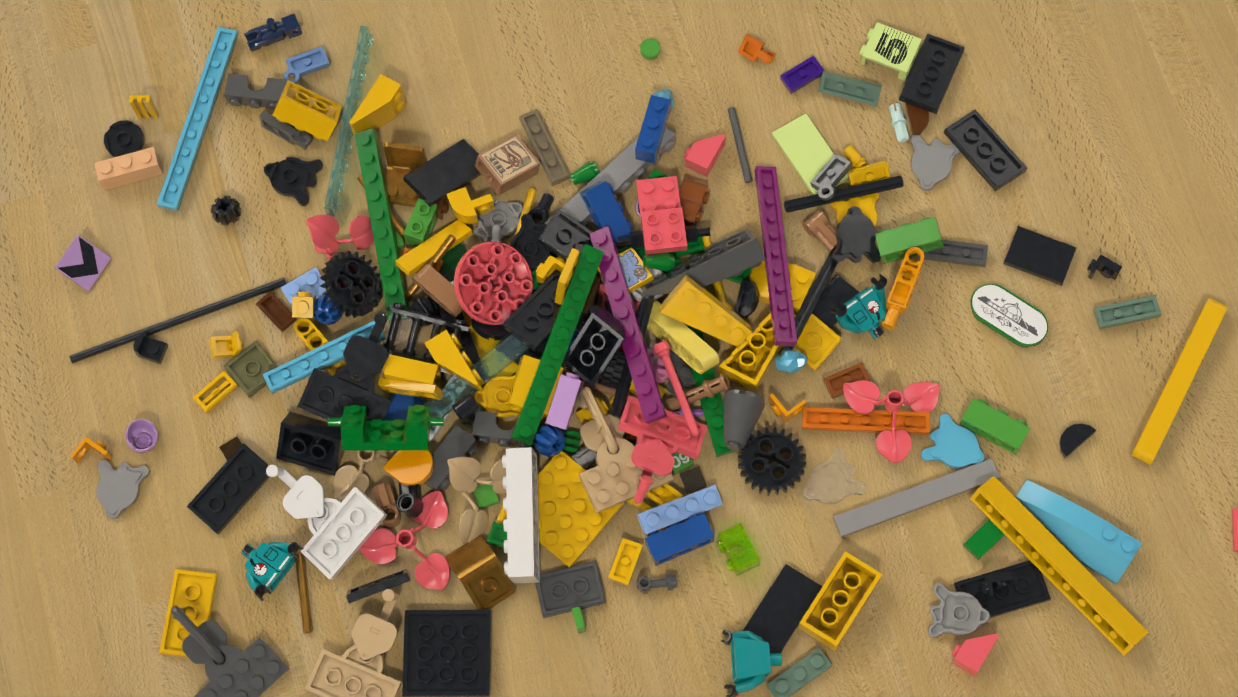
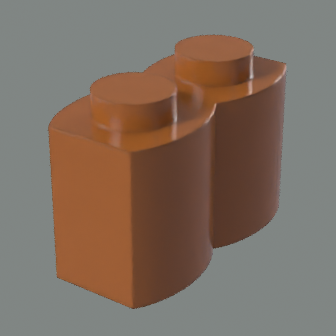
(692, 198)

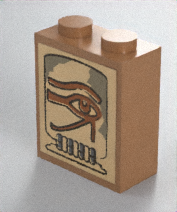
(507, 164)

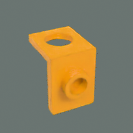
(779, 410)
(86, 444)

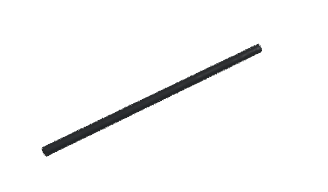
(178, 320)

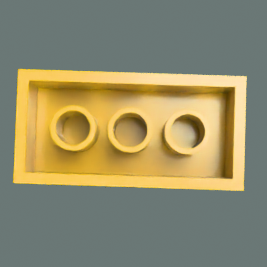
(840, 601)

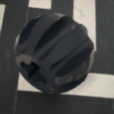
(228, 216)
(427, 306)

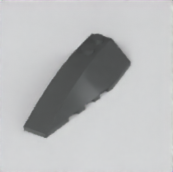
(719, 262)

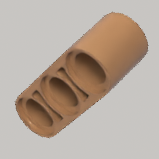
(438, 289)

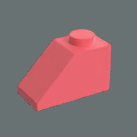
(704, 154)
(973, 653)

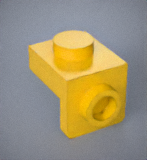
(546, 269)
(226, 346)

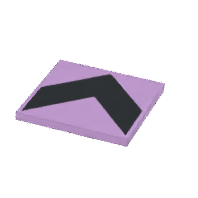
(82, 263)

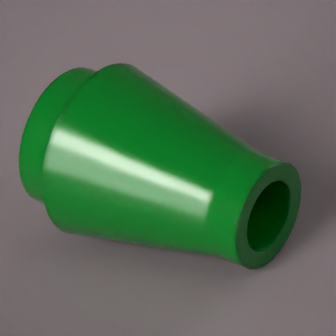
(585, 173)
(659, 261)

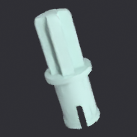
(899, 123)

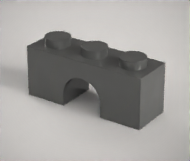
(239, 92)
(487, 431)

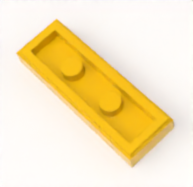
(410, 388)

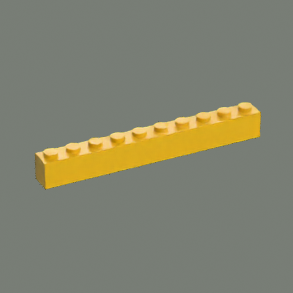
(1059, 565)

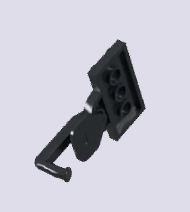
(329, 394)

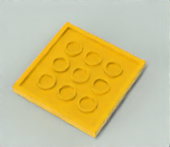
(565, 511)

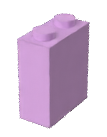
(564, 401)

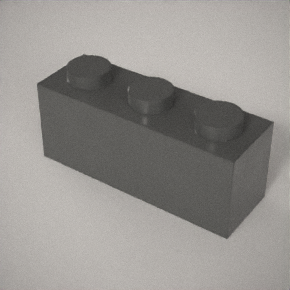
(456, 444)

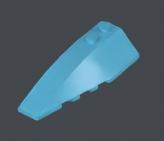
(1081, 532)

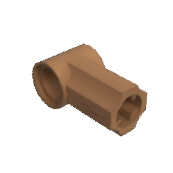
(820, 227)
(386, 501)

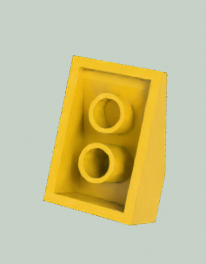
(379, 106)
(800, 281)

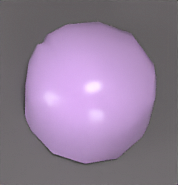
(141, 436)

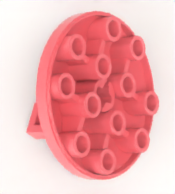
(492, 282)

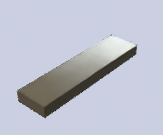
(544, 147)

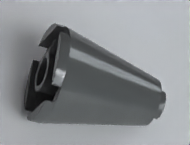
(740, 417)

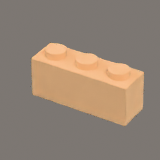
(128, 168)

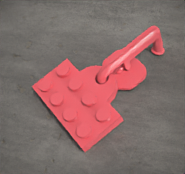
(658, 443)

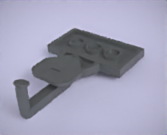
(243, 673)

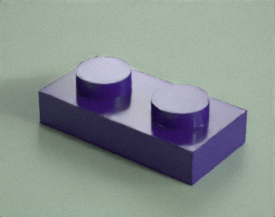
(802, 74)

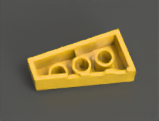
(703, 311)
(753, 357)

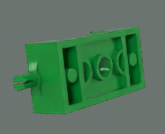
(365, 435)

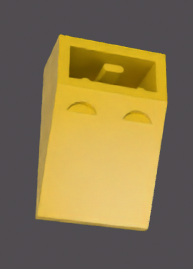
(447, 354)

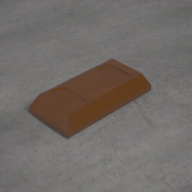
(276, 311)

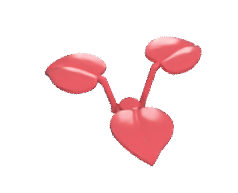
(325, 228)
(920, 396)
(434, 570)

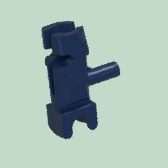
(273, 32)

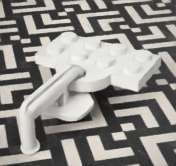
(342, 525)

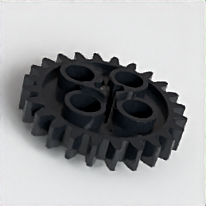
(351, 284)
(779, 443)

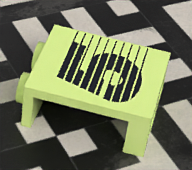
(891, 49)

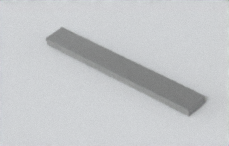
(915, 498)

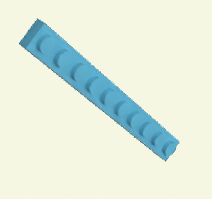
(197, 119)

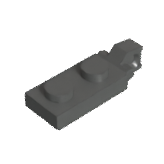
(285, 130)

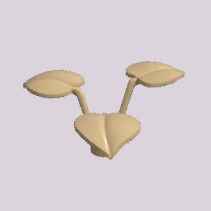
(349, 477)
(463, 478)

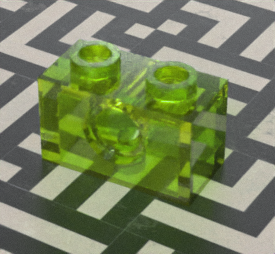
(734, 537)

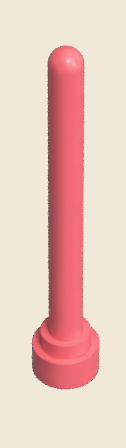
(663, 350)

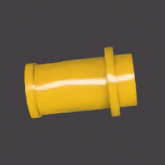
(854, 157)

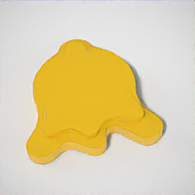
(865, 203)
(496, 395)

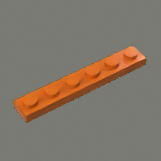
(875, 422)

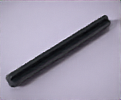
(844, 194)
(813, 296)
(626, 379)

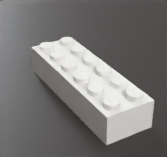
(522, 515)

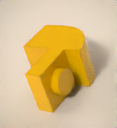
(467, 210)

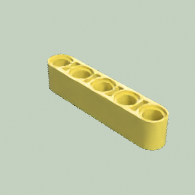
(682, 340)

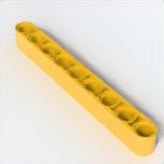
(1179, 381)

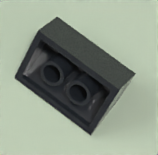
(595, 346)
(310, 443)

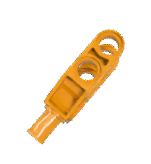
(903, 288)

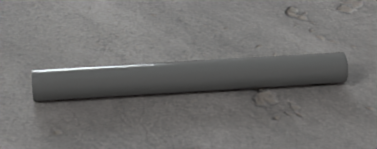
(740, 145)

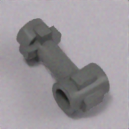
(645, 584)

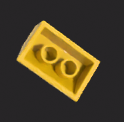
(307, 111)

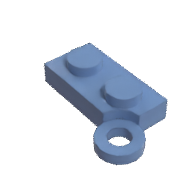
(306, 63)

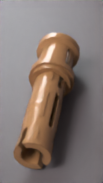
(707, 386)

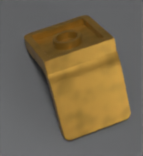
(400, 161)
(481, 573)

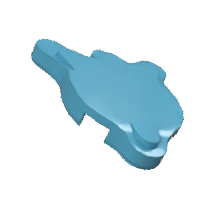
(953, 445)

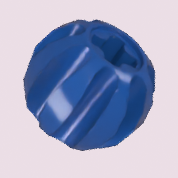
(324, 313)
(549, 440)

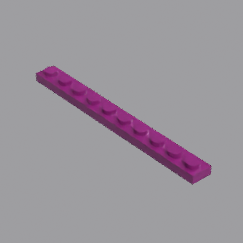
(776, 257)
(624, 311)

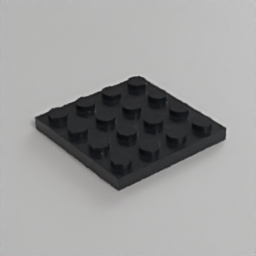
(447, 653)

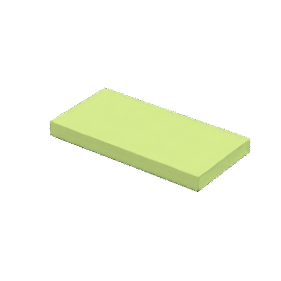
(804, 149)

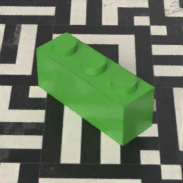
(896, 242)
(995, 425)

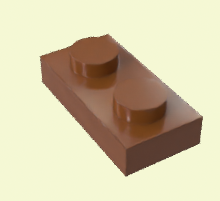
(836, 381)

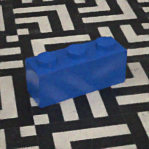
(653, 129)
(606, 210)
(679, 539)

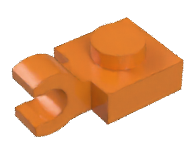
(753, 49)

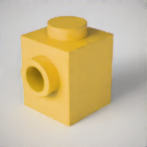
(303, 305)

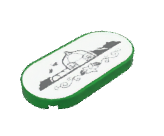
(1009, 315)

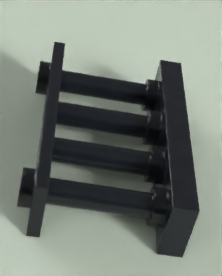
(409, 352)

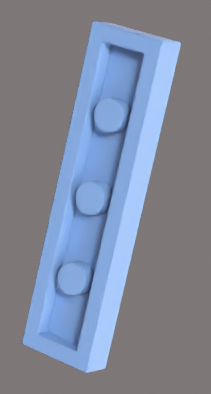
(679, 509)

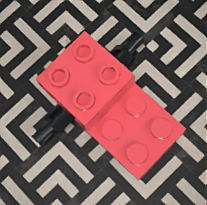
(661, 219)

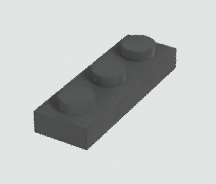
(959, 253)

